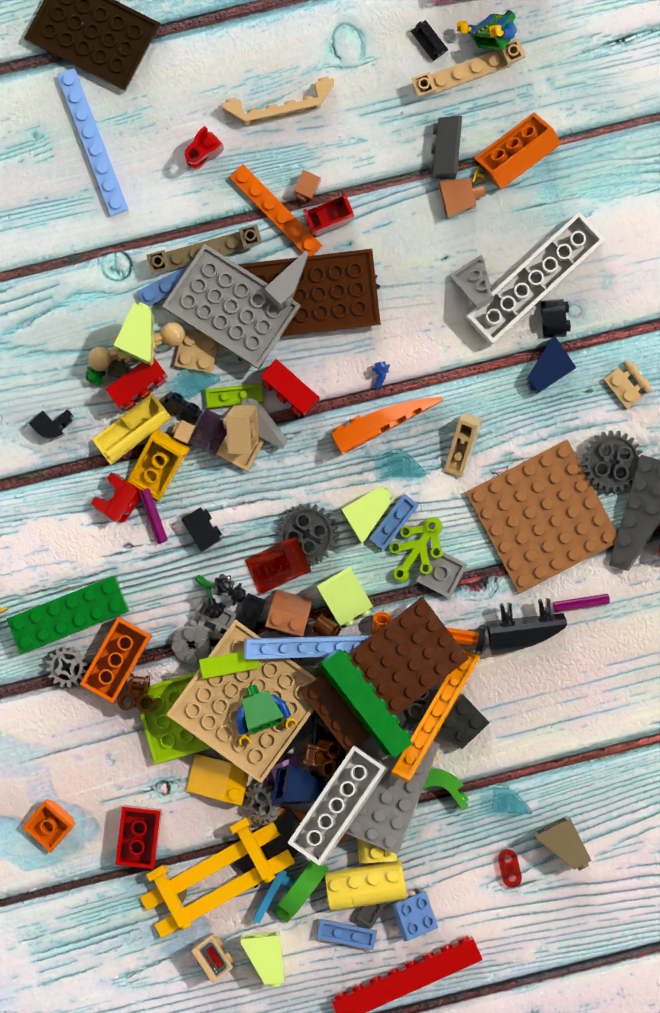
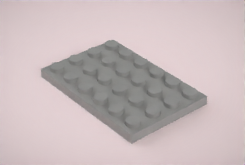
(229, 306)
(392, 803)

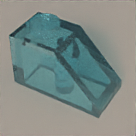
(195, 381)
(402, 465)
(508, 801)

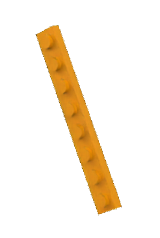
(434, 718)

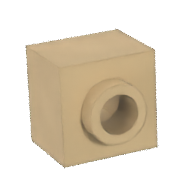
(183, 431)

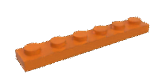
(275, 211)

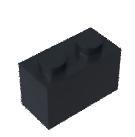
(201, 529)

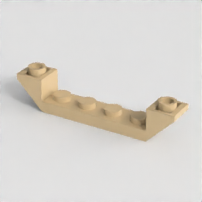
(468, 71)
(234, 107)

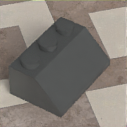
(446, 147)

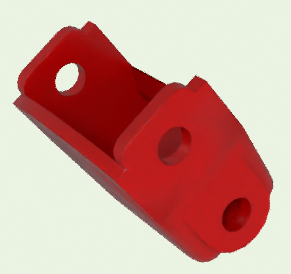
(329, 216)

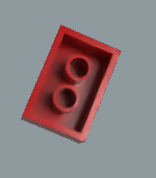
(136, 384)
(289, 388)
(138, 836)

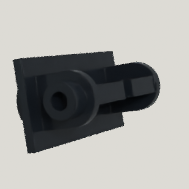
(429, 40)
(175, 402)

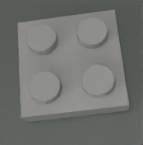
(445, 574)

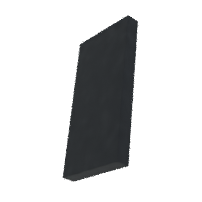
(286, 826)

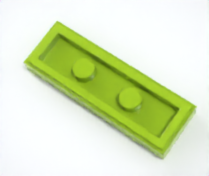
(233, 395)
(226, 664)

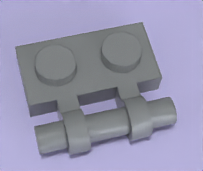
(223, 621)

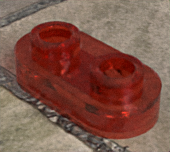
(509, 868)

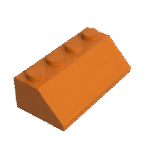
(517, 150)

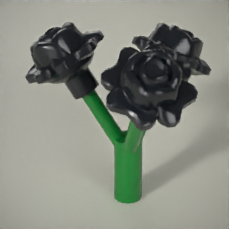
(224, 587)

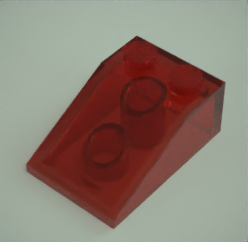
(278, 565)

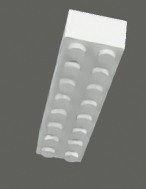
(536, 278)

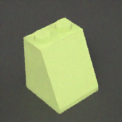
(137, 334)
(367, 511)
(345, 597)
(266, 956)

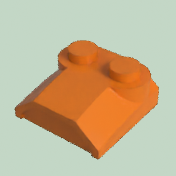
(49, 824)

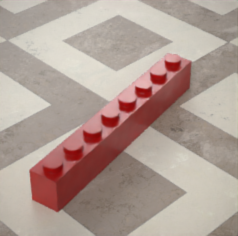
(409, 978)

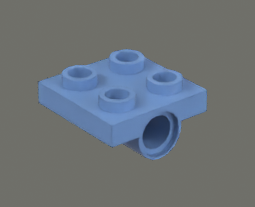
(414, 916)

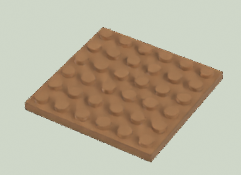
(543, 516)

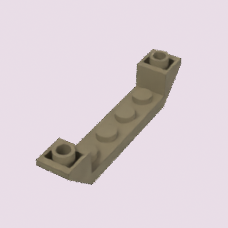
(225, 245)

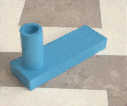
(281, 879)

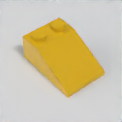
(158, 463)
(217, 779)

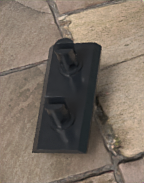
(519, 633)

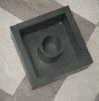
(464, 722)

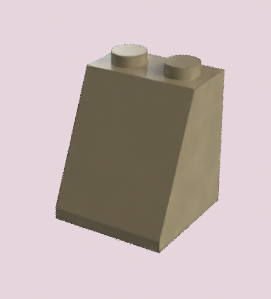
(565, 842)

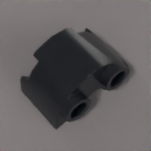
(554, 318)

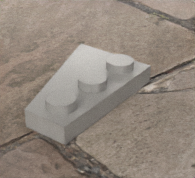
(474, 282)

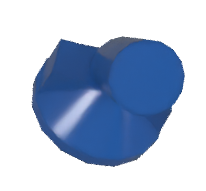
(380, 369)

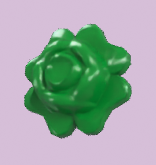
(94, 376)

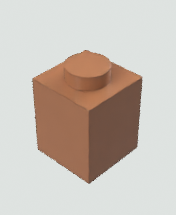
(307, 186)

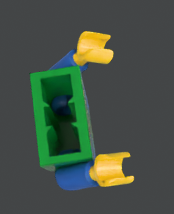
(492, 32)
(260, 713)

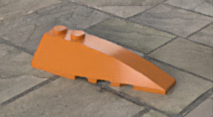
(374, 424)

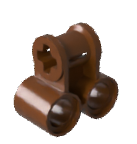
(325, 627)
(137, 693)
(321, 757)

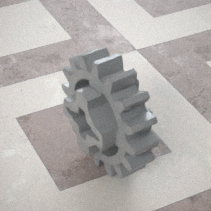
(74, 662)
(260, 804)

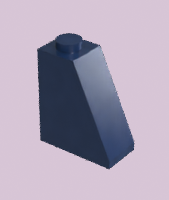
(550, 367)
(295, 787)

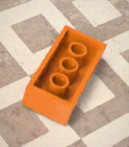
(116, 659)

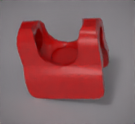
(206, 146)
(123, 501)

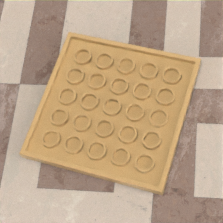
(211, 706)

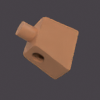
(459, 196)

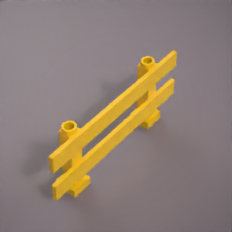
(249, 844)

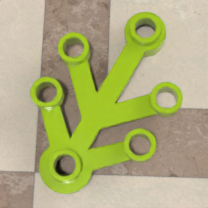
(419, 547)

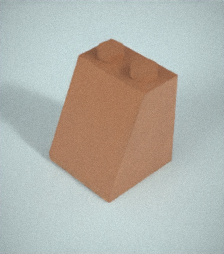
(289, 612)

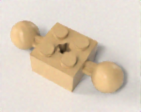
(101, 358)

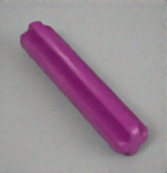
(153, 516)
(581, 602)

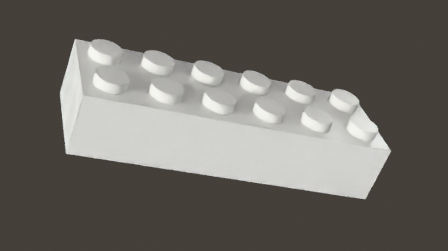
(338, 805)

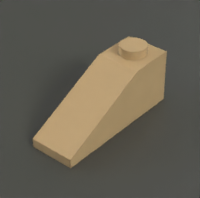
(463, 444)

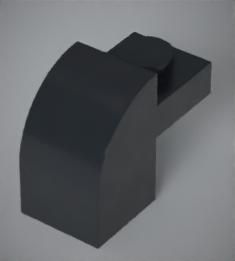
(51, 429)

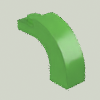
(447, 780)
(300, 891)

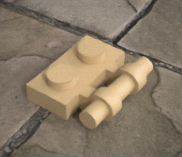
(623, 388)

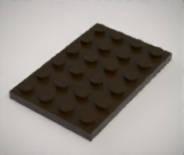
(94, 36)

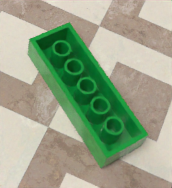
(68, 615)
(364, 703)

